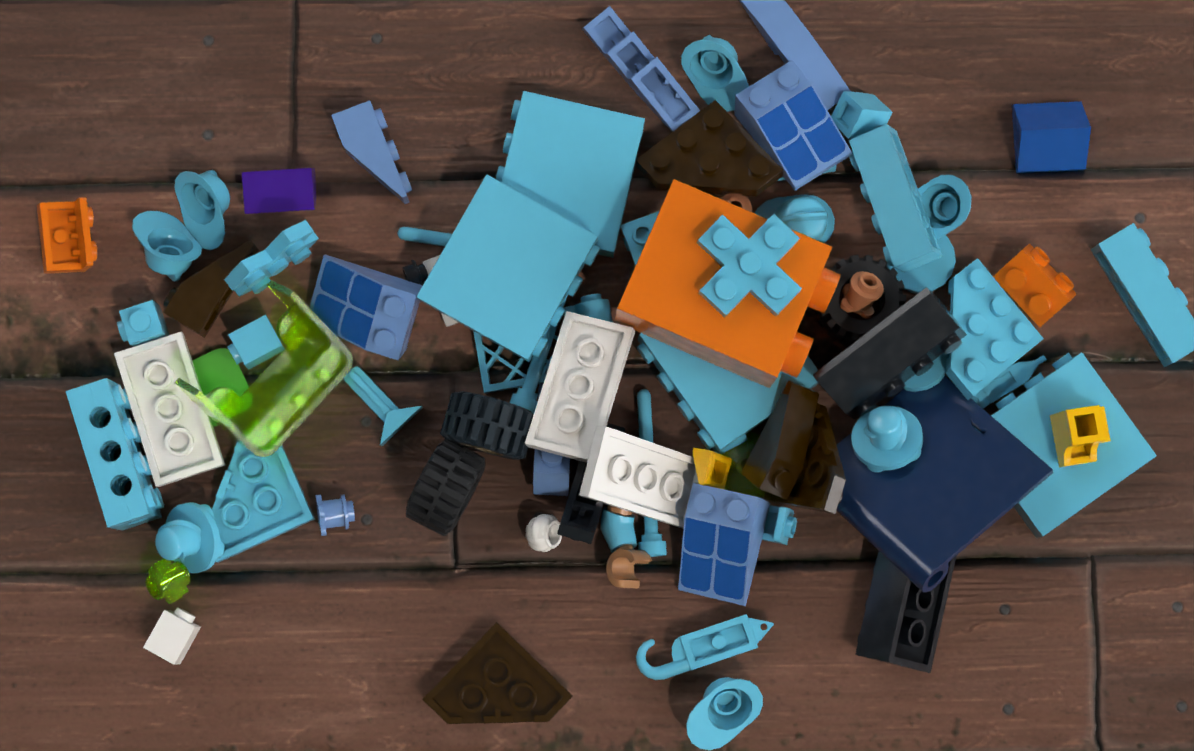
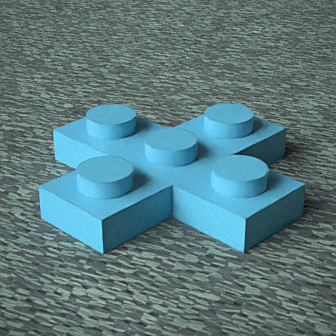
(287, 247)
(749, 265)

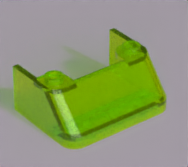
(288, 388)

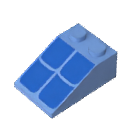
(791, 124)
(366, 306)
(721, 543)

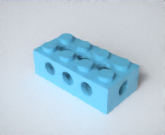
(90, 407)

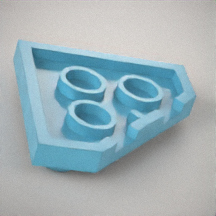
(994, 330)
(258, 501)

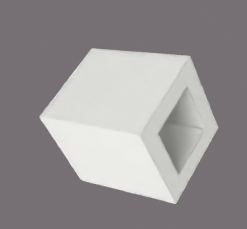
(173, 635)

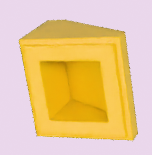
(711, 467)

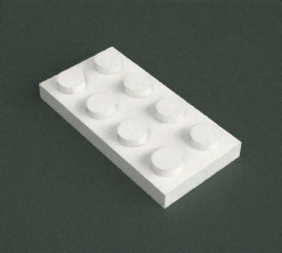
(579, 385)
(170, 425)
(639, 476)

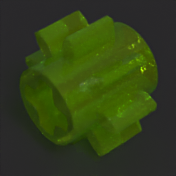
(168, 580)

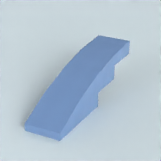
(793, 41)
(640, 69)

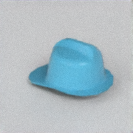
(714, 70)
(946, 203)
(202, 204)
(802, 214)
(166, 243)
(723, 712)

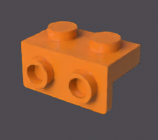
(66, 236)
(1035, 284)

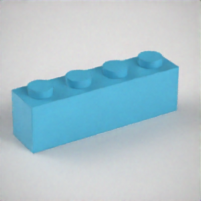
(894, 198)
(1148, 293)

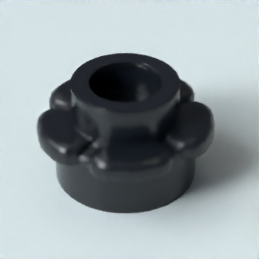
(415, 273)

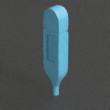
(1007, 381)

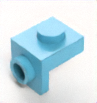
(779, 525)

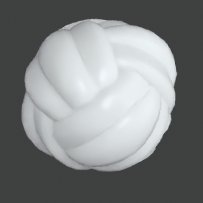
(542, 533)

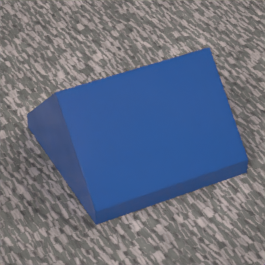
(1050, 136)

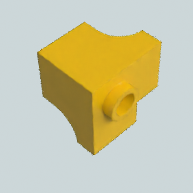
(1079, 434)

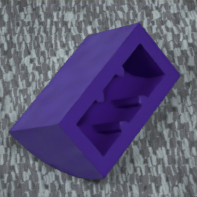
(279, 190)

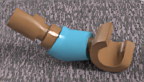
(619, 533)

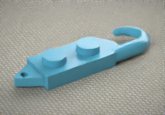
(705, 646)

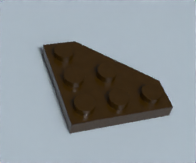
(710, 156)
(822, 475)
(497, 685)

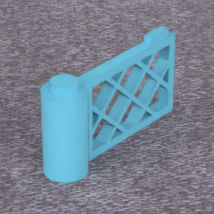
(590, 306)

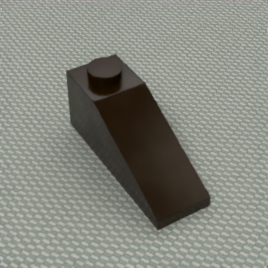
(204, 294)
(783, 442)

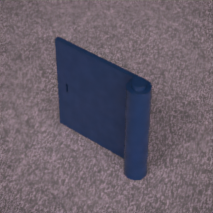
(948, 494)

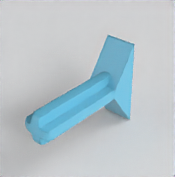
(380, 403)

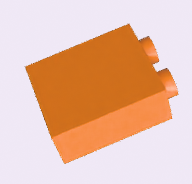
(672, 269)

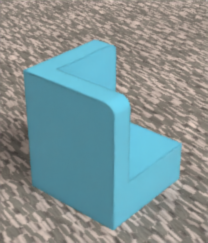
(859, 113)

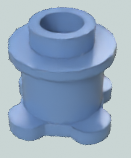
(334, 513)

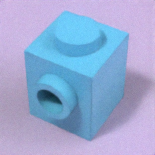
(142, 323)

